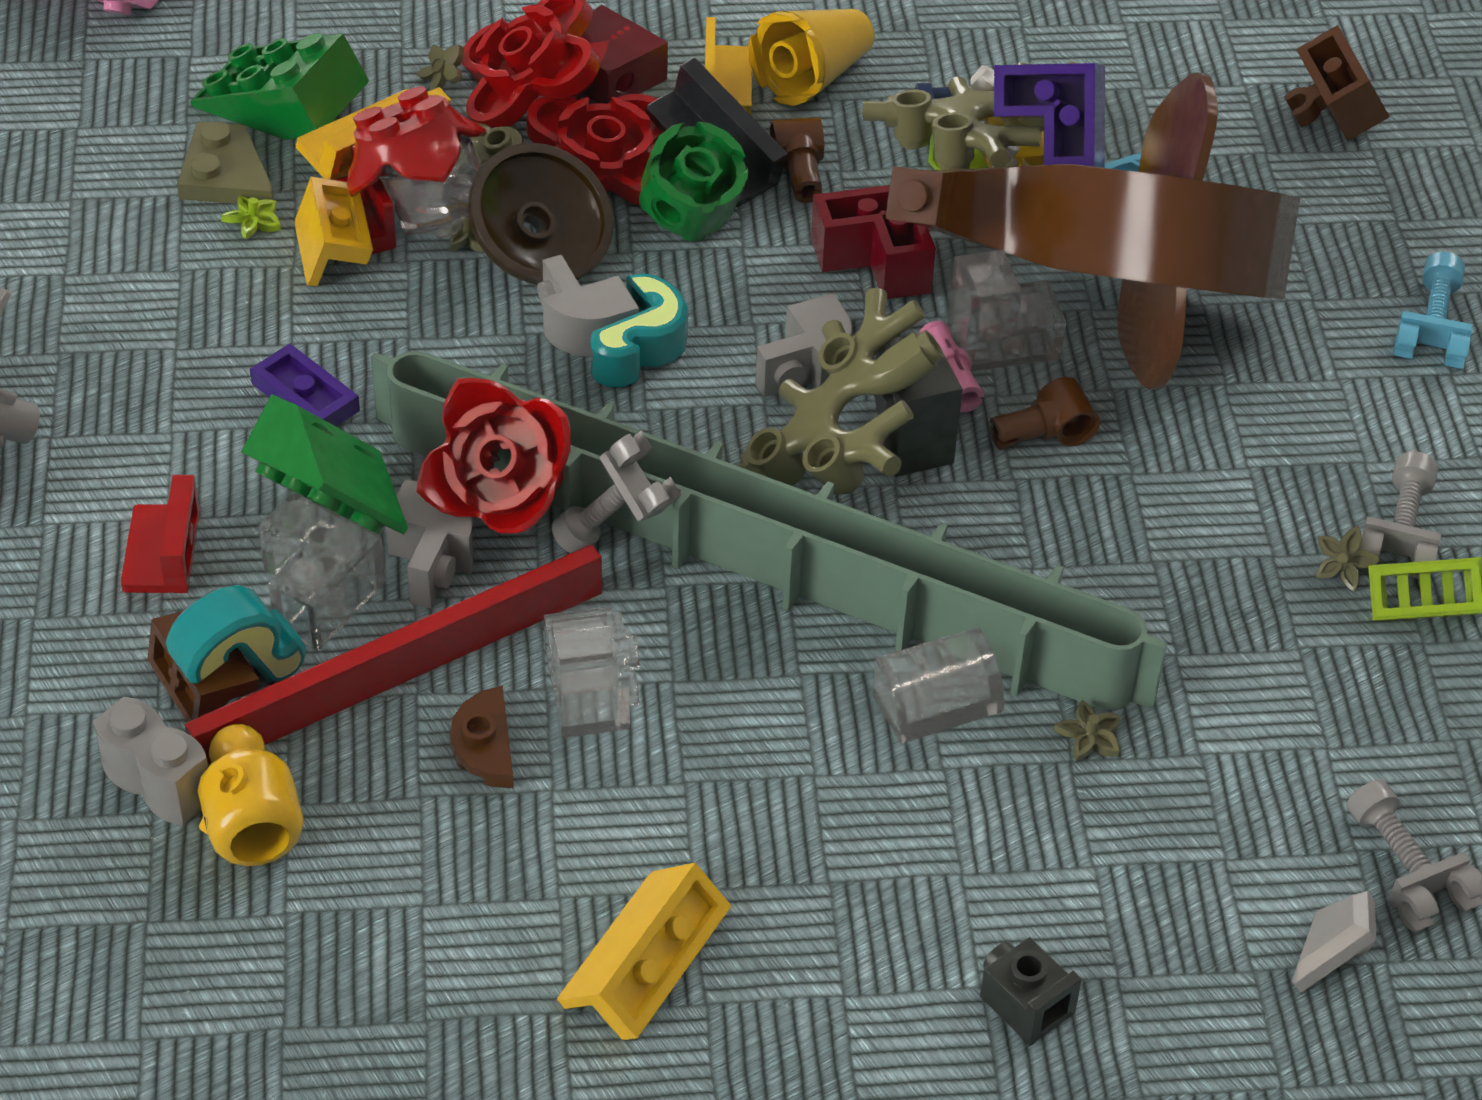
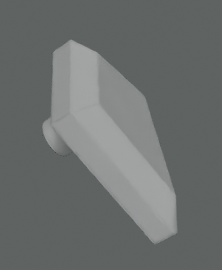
(1335, 937)

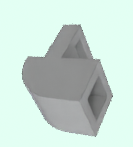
(575, 310)
(798, 353)
(433, 543)

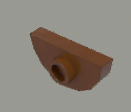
(482, 739)

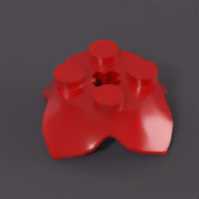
(412, 136)
(479, 423)

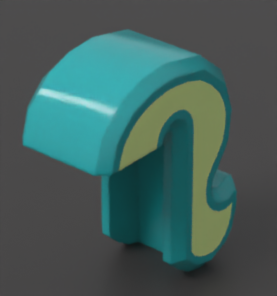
(643, 339)
(230, 620)

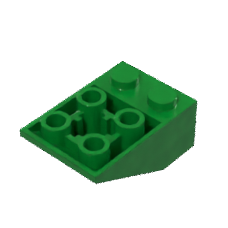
(284, 85)
(324, 465)

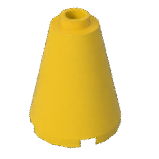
(807, 50)

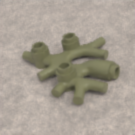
(954, 124)
(814, 428)

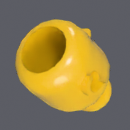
(248, 799)

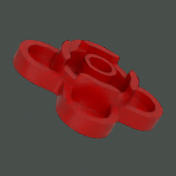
(528, 60)
(606, 137)

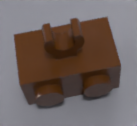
(1337, 85)

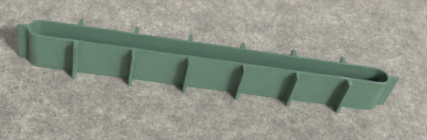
(822, 548)

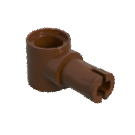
(805, 148)
(1057, 412)

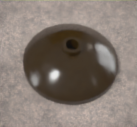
(551, 193)

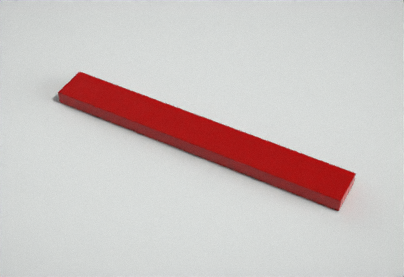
(409, 651)

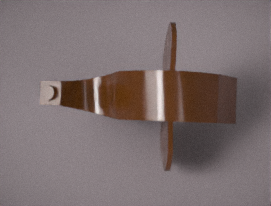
(1146, 227)

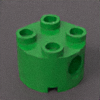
(693, 180)

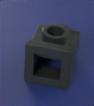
(1028, 989)

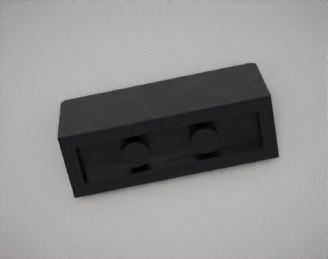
(703, 99)

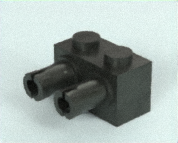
(932, 434)

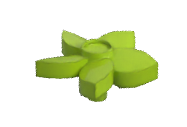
(254, 215)

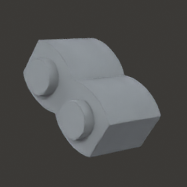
(151, 759)

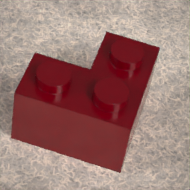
(853, 233)

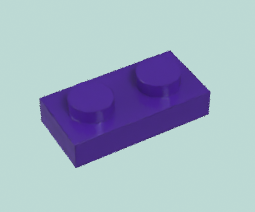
(306, 384)

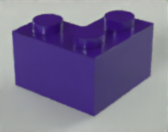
(1068, 100)

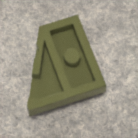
(222, 166)

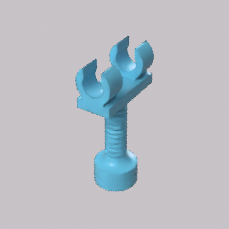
(1442, 276)

